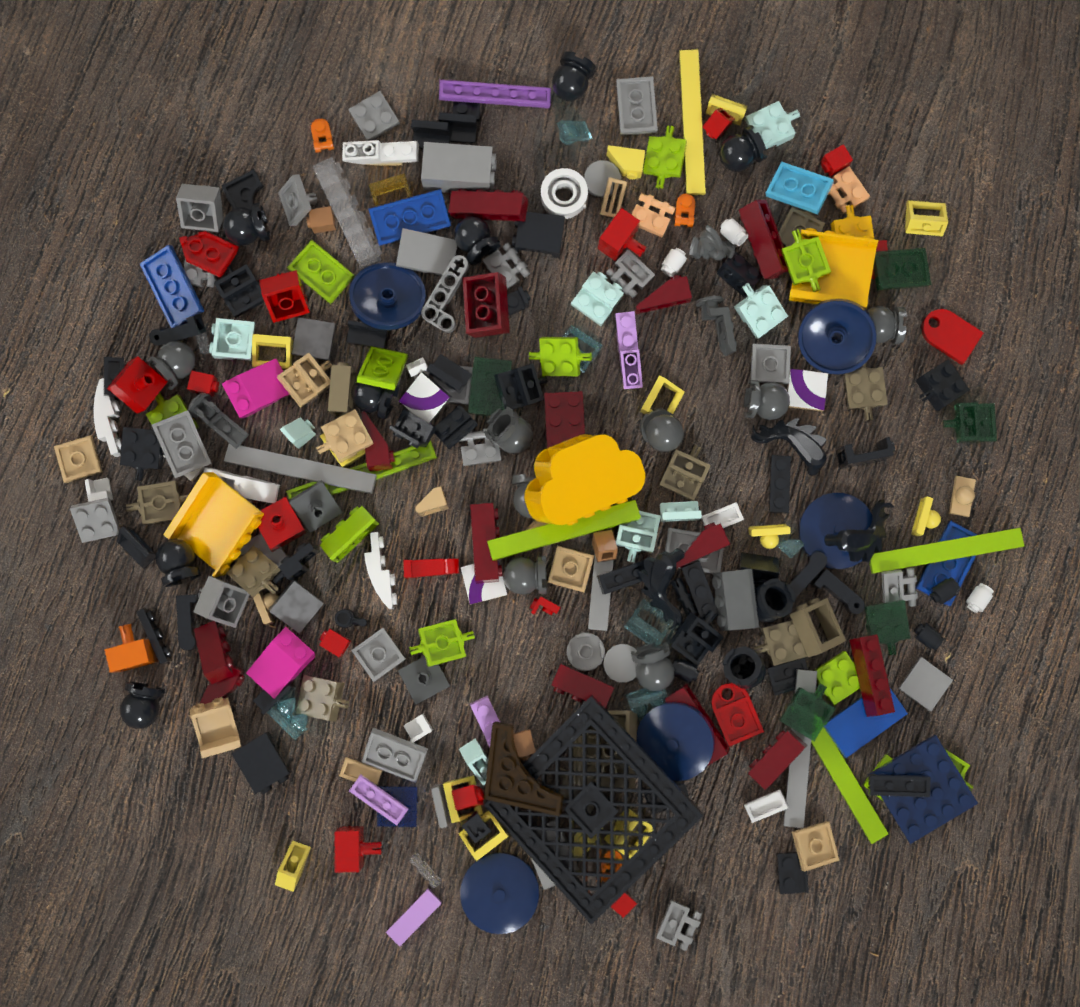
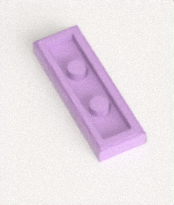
(378, 799)
(414, 917)

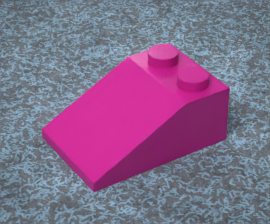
(255, 388)
(280, 663)

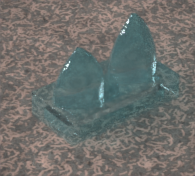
(639, 699)
(282, 714)

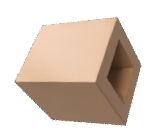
(321, 220)
(604, 545)
(524, 744)

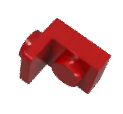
(548, 606)

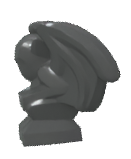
(711, 246)

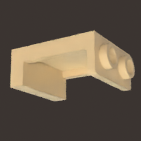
(215, 727)

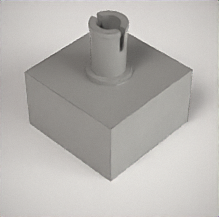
(200, 207)
(221, 601)

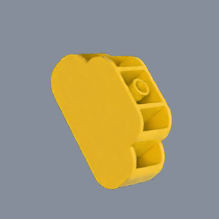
(581, 479)

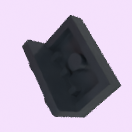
(738, 272)
(413, 429)

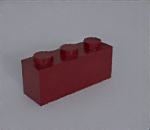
(214, 652)
(580, 686)
(776, 758)

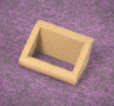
(432, 503)

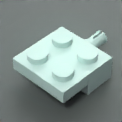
(773, 124)
(760, 309)
(639, 534)

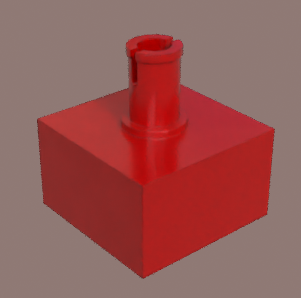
(620, 236)
(284, 296)
(137, 385)
(280, 524)
(351, 849)

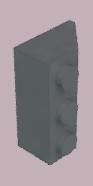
(735, 600)

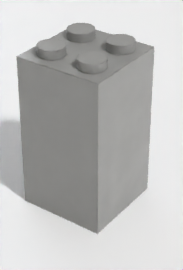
(458, 167)

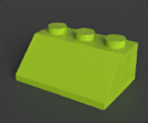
(348, 534)

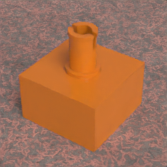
(131, 653)

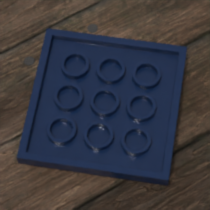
(948, 790)

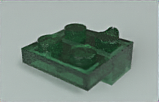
(974, 422)
(889, 622)
(808, 712)

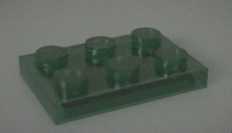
(901, 269)
(484, 391)

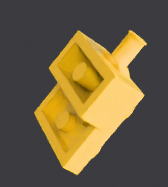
(853, 224)

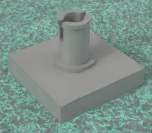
(295, 200)

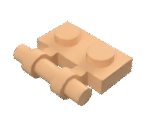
(851, 189)
(650, 220)

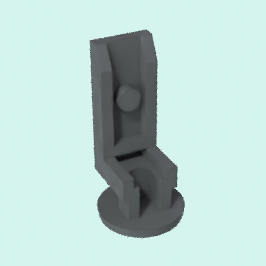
(722, 319)
(210, 414)

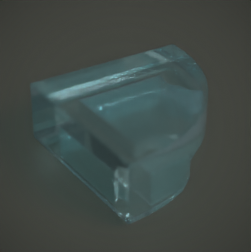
(790, 546)

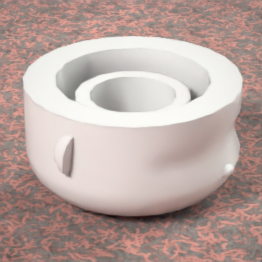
(564, 179)

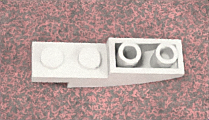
(380, 153)
(106, 428)
(249, 487)
(381, 579)

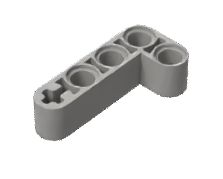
(449, 292)

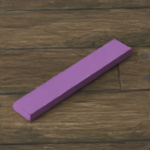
(494, 93)

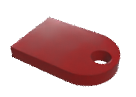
(952, 335)
(735, 715)

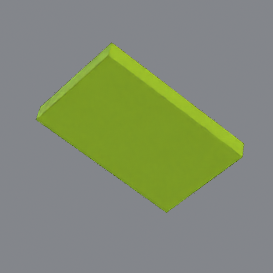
(321, 272)
(382, 368)

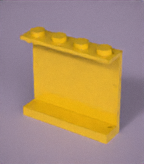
(850, 266)
(215, 522)

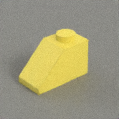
(627, 160)
(292, 866)

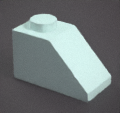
(299, 432)
(476, 759)

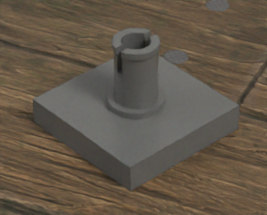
(315, 506)
(423, 680)

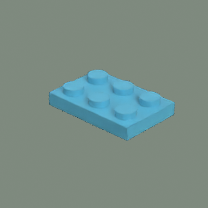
(799, 187)

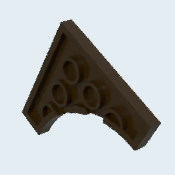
(509, 780)

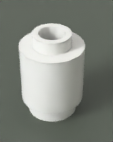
(733, 232)
(673, 262)
(979, 598)

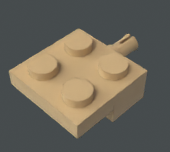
(305, 379)
(345, 436)

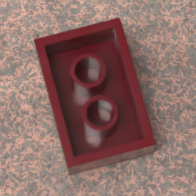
(486, 305)
(563, 416)

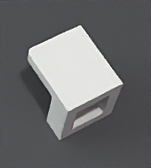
(98, 489)
(418, 728)

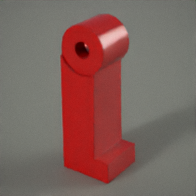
(430, 567)

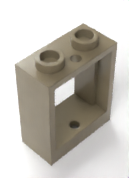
(341, 383)
(807, 631)

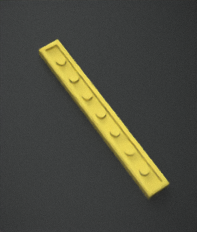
(692, 122)

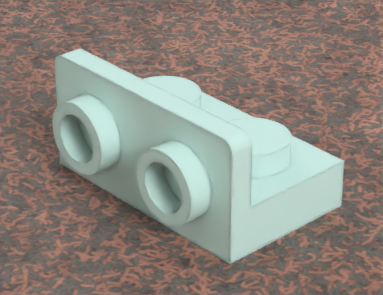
(680, 511)

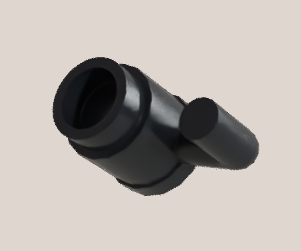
(346, 618)

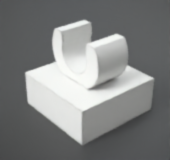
(417, 367)

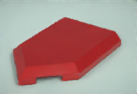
(208, 252)

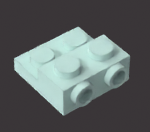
(598, 298)
(232, 339)

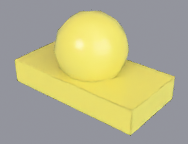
(925, 517)
(769, 534)

